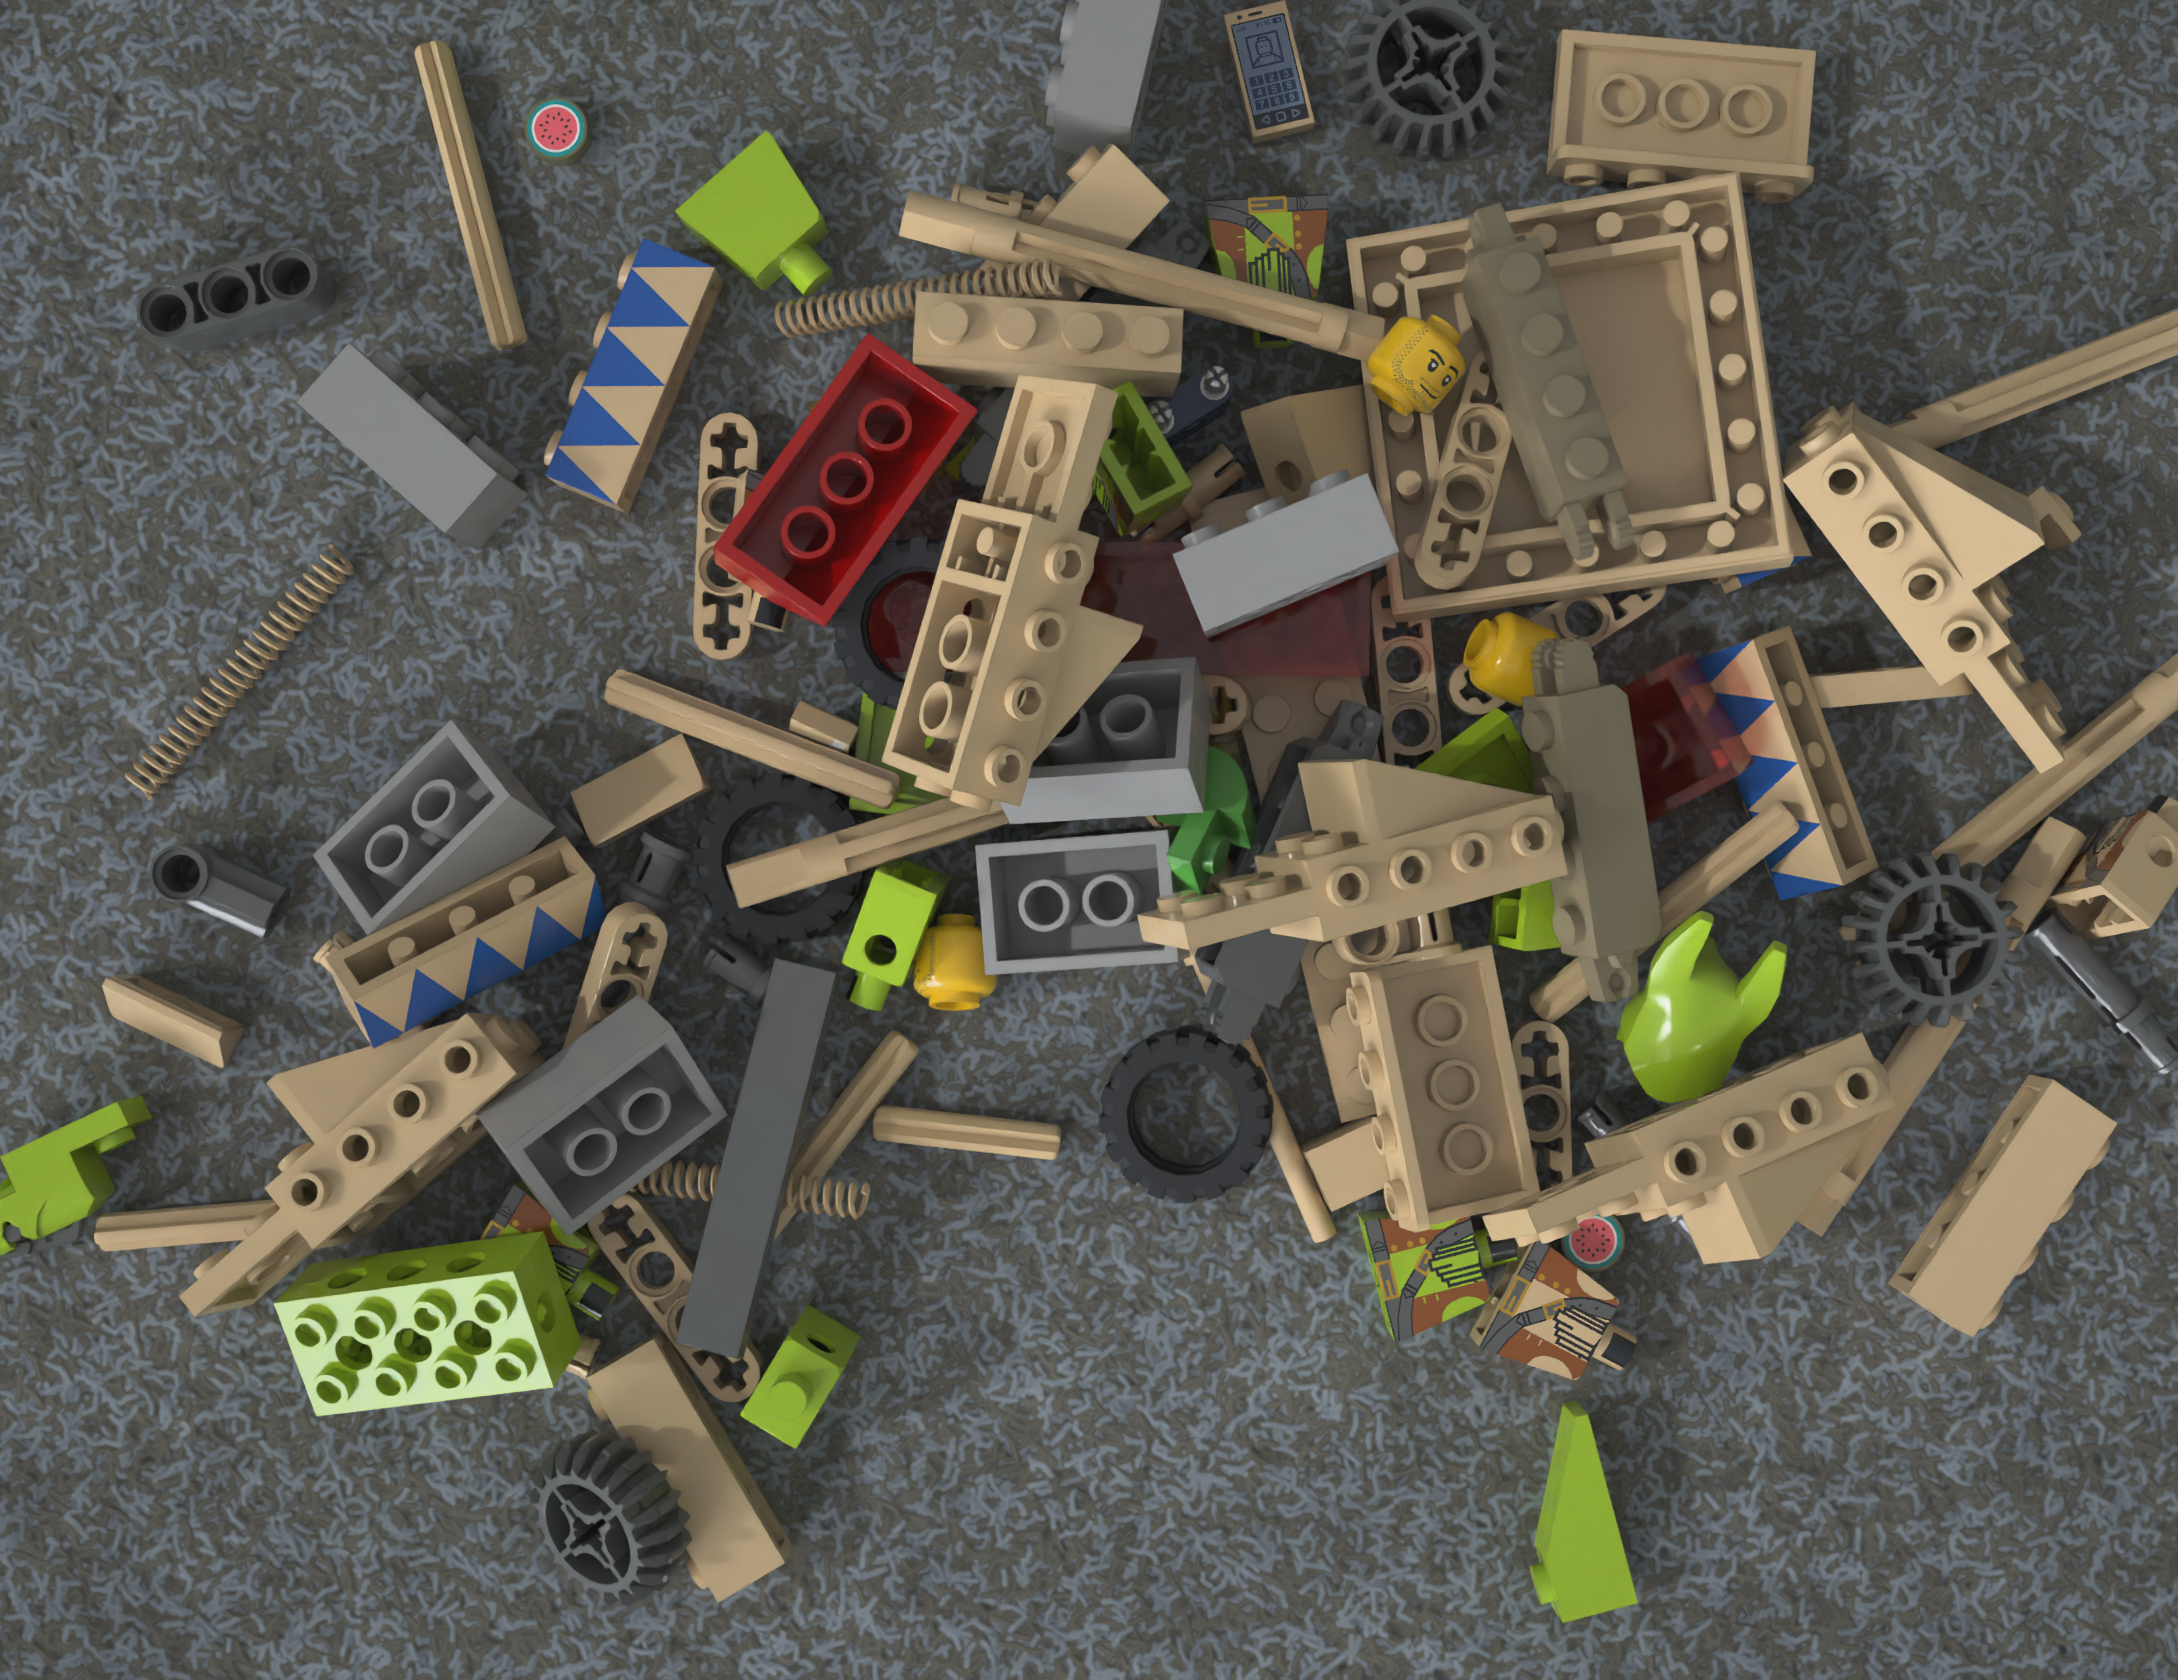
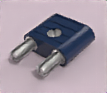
(1193, 404)

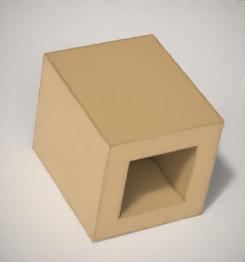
(1346, 1163)

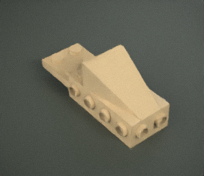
(1930, 555)
(1028, 645)
(1378, 853)
(380, 1136)
(1728, 1162)

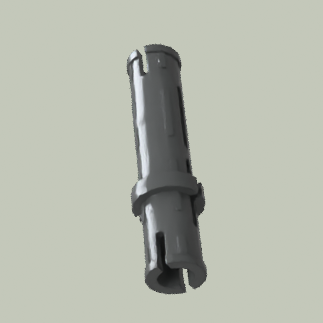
(2119, 1007)

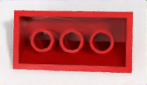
(843, 482)

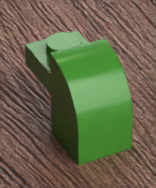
(1206, 837)

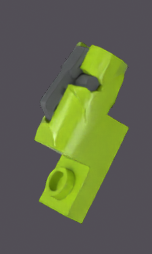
(62, 1179)

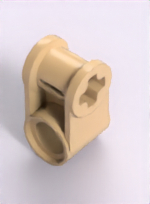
(1408, 940)

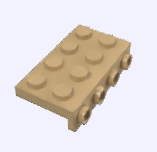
(1680, 113)
(1442, 1087)

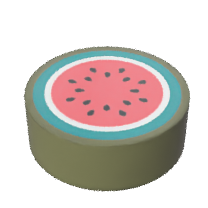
(558, 131)
(1595, 1244)

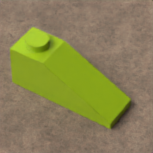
(1577, 1531)

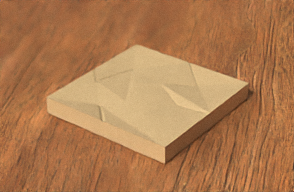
(1678, 364)

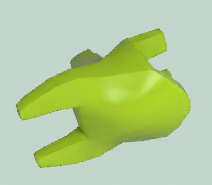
(1695, 1012)

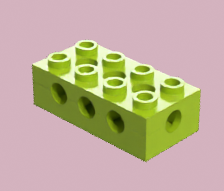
(429, 1324)

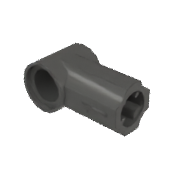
(223, 888)

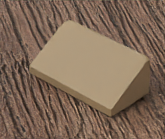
(640, 791)
(172, 1018)

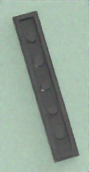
(758, 1159)

